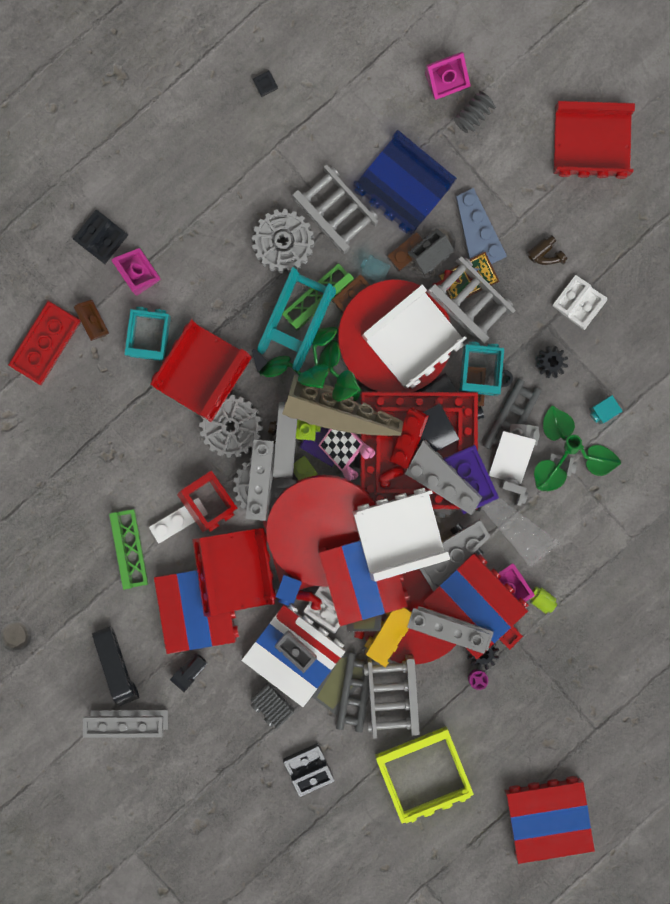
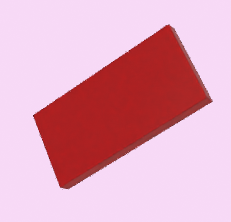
(44, 343)

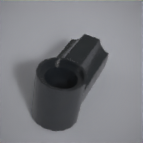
(186, 675)

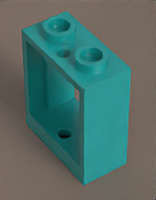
(493, 349)
(147, 354)

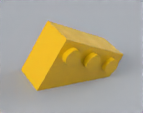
(386, 641)

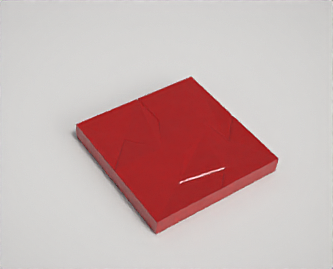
(462, 413)

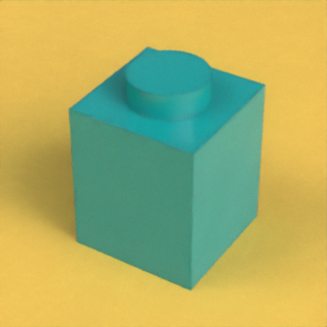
(605, 410)

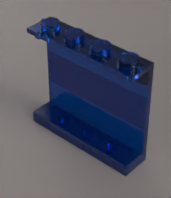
(404, 183)

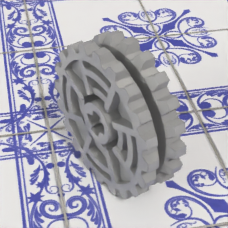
(292, 229)
(236, 441)
(242, 485)

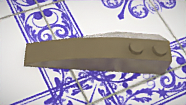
(320, 409)

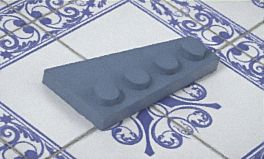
(478, 229)

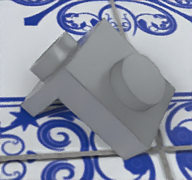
(526, 431)
(567, 465)
(513, 486)

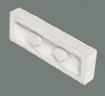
(175, 522)

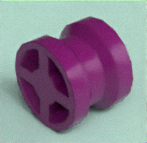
(481, 680)

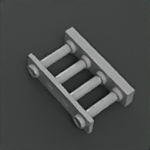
(329, 227)
(452, 305)
(260, 480)
(450, 629)
(407, 685)
(125, 723)

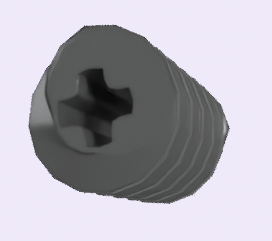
(474, 112)

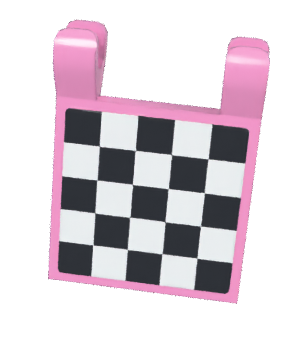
(342, 450)

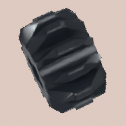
(556, 358)
(484, 660)

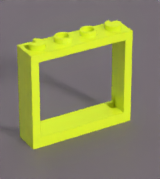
(429, 807)

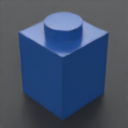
(288, 590)

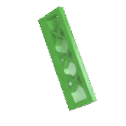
(310, 311)
(121, 550)

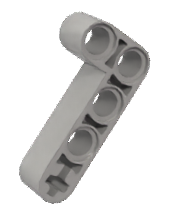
(284, 445)

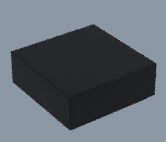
(265, 83)

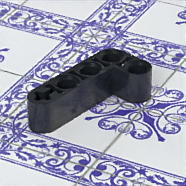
(114, 667)

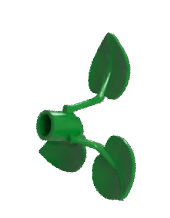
(312, 377)
(346, 382)
(561, 425)

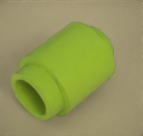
(543, 600)

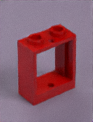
(193, 509)

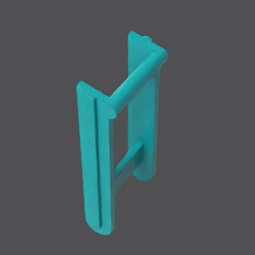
(284, 339)

